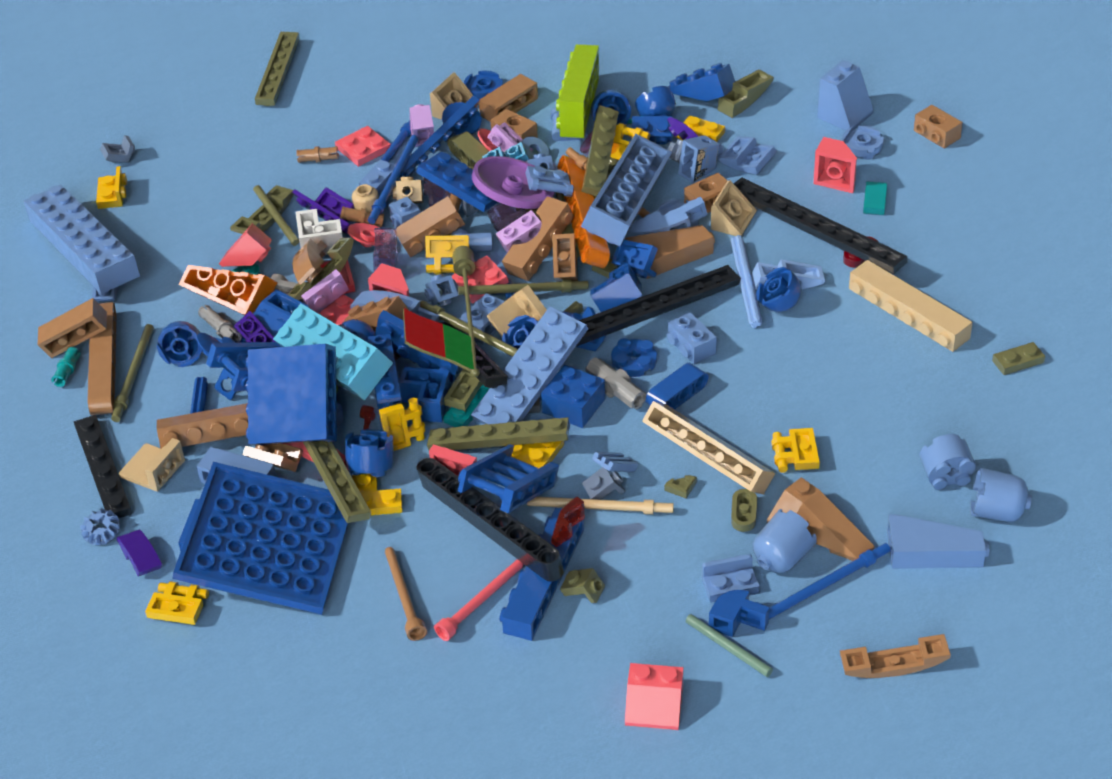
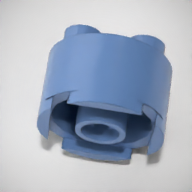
(948, 461)

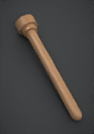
(414, 627)

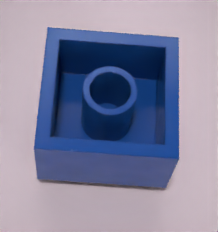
(573, 396)

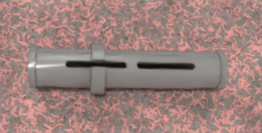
(223, 327)

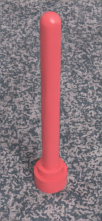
(447, 627)

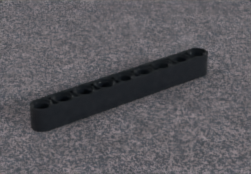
(491, 521)

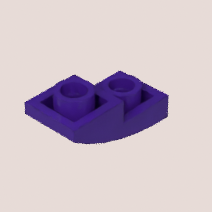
(680, 129)
(253, 329)
(140, 552)

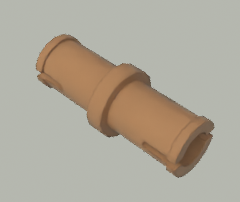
(317, 154)
(359, 216)

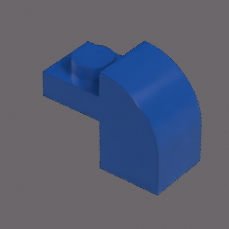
(736, 608)

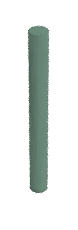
(729, 645)

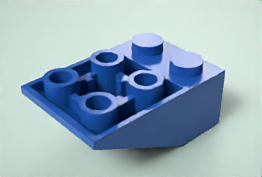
(704, 84)
(275, 311)

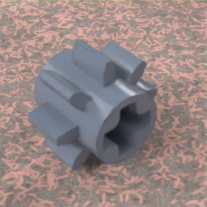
(676, 149)

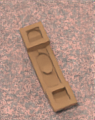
(896, 661)

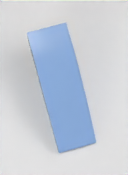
(807, 274)

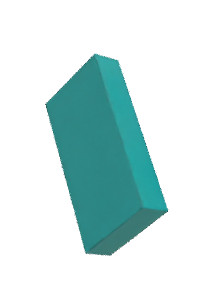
(875, 198)

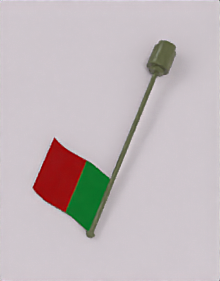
(442, 340)

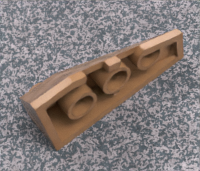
(824, 520)

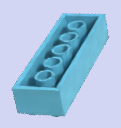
(357, 362)

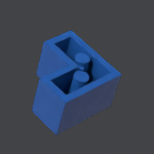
(618, 289)
(429, 388)

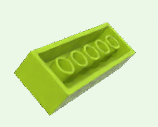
(578, 91)

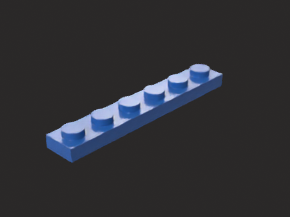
(445, 132)

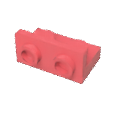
(451, 459)

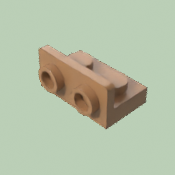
(279, 454)

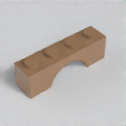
(525, 258)

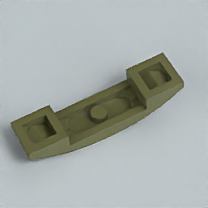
(262, 218)
(339, 254)

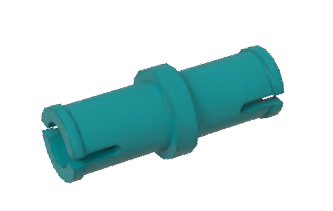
(65, 367)

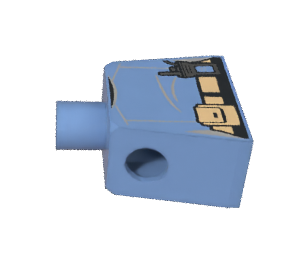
(698, 157)

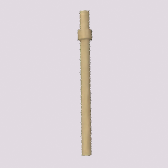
(646, 507)

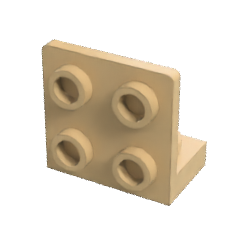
(521, 303)
(154, 466)

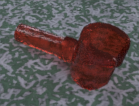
(367, 413)

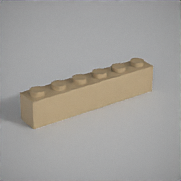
(910, 305)
(708, 447)

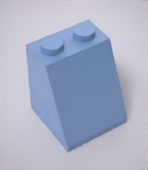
(844, 97)

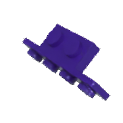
(327, 204)

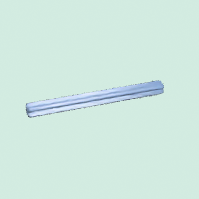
(746, 282)

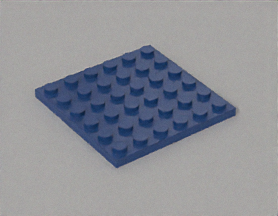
(263, 539)

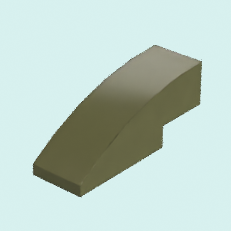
(744, 93)

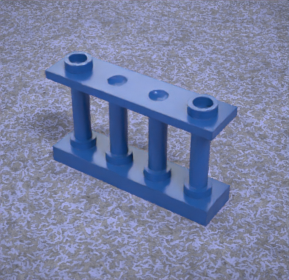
(233, 357)
(387, 389)
(515, 492)

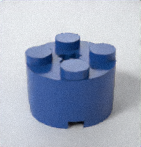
(369, 452)

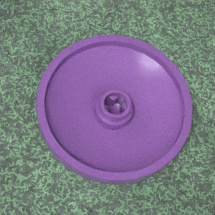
(507, 183)

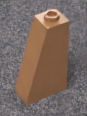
(677, 246)

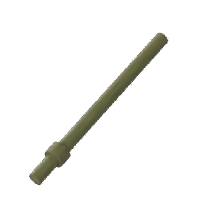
(564, 286)
(479, 334)
(122, 400)

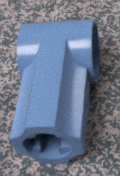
(477, 241)

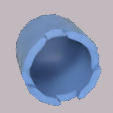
(999, 496)
(783, 542)

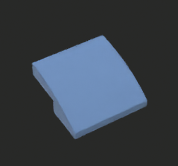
(747, 155)

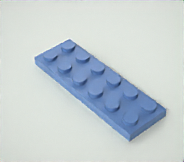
(531, 368)

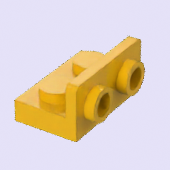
(111, 190)

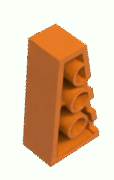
(234, 290)

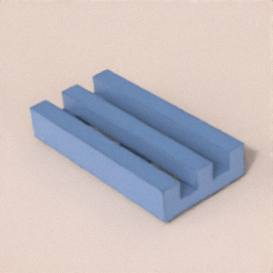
(616, 461)

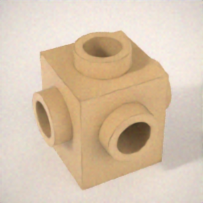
(408, 183)

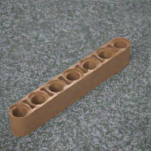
(103, 366)

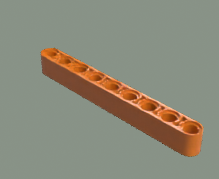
(591, 247)

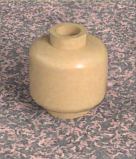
(364, 197)

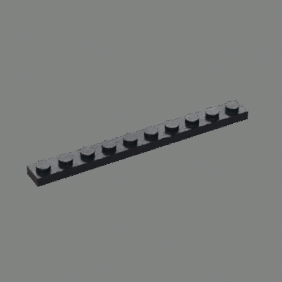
(822, 227)
(658, 303)

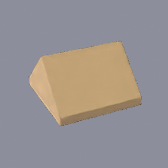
(448, 92)
(731, 211)

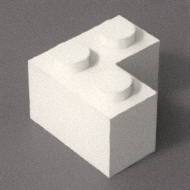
(310, 227)

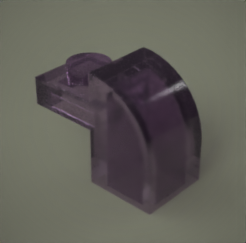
(503, 215)
(385, 247)

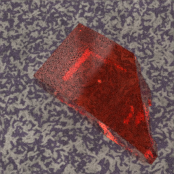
(567, 518)

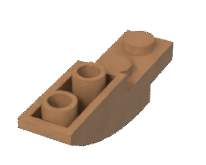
(308, 261)

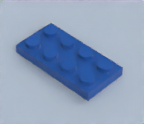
(454, 178)
(394, 326)

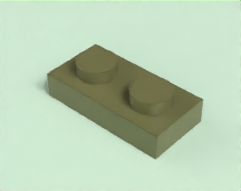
(1018, 358)
(462, 391)

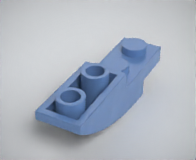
(674, 219)
(411, 303)

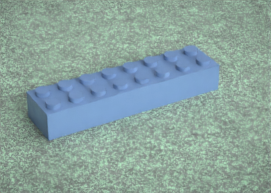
(626, 190)
(81, 239)

